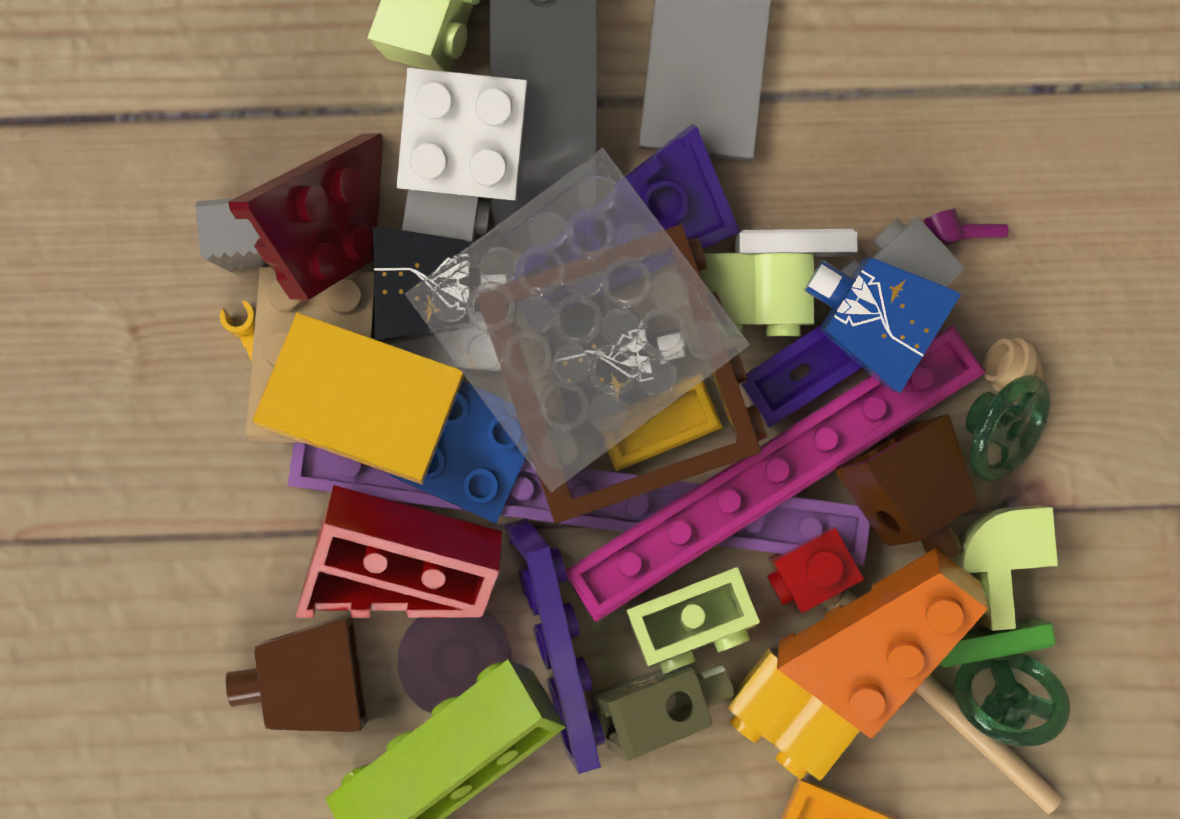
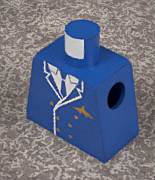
(882, 316)

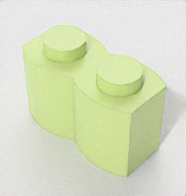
(763, 289)

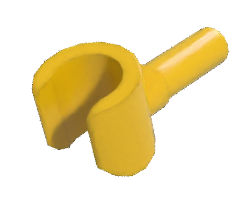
(245, 331)

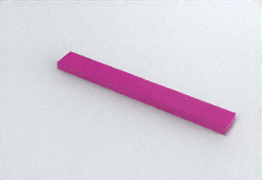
(768, 479)

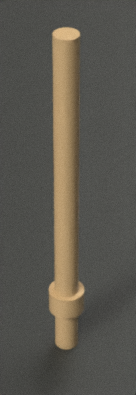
(997, 753)

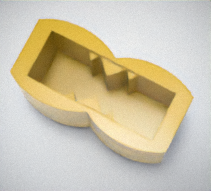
(790, 718)

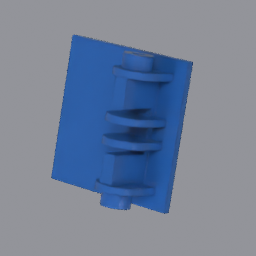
(473, 459)

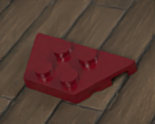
(318, 216)

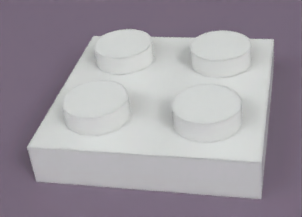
(462, 134)

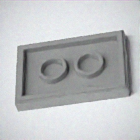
(706, 73)

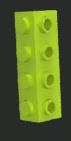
(455, 751)

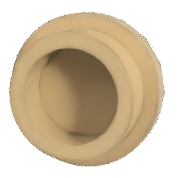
(1011, 360)

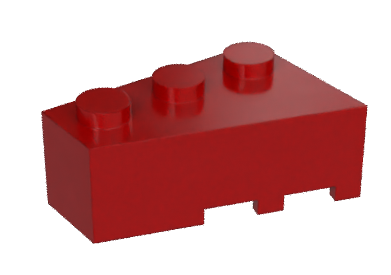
(398, 559)

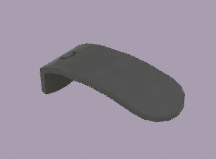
(557, 54)

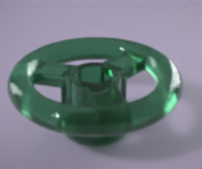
(999, 421)
(1011, 704)

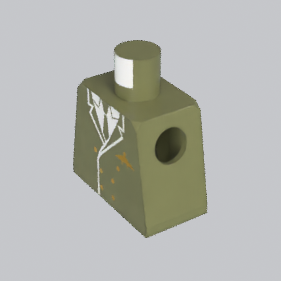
(636, 712)

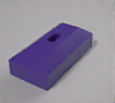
(778, 395)

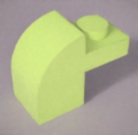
(1005, 542)

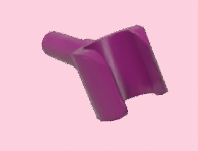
(947, 228)

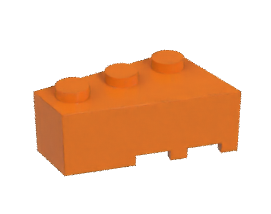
(886, 642)

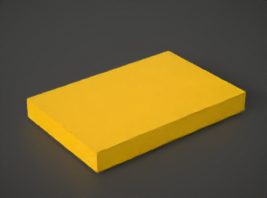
(358, 398)

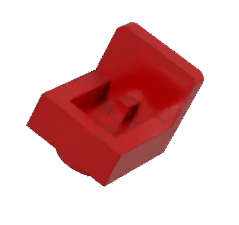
(813, 571)

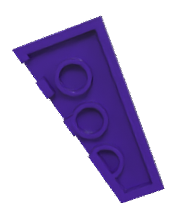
(684, 189)
(555, 646)

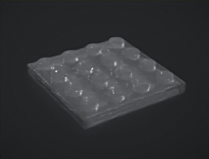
(577, 319)

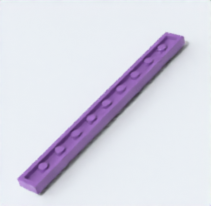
(774, 532)

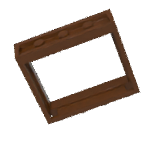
(744, 421)

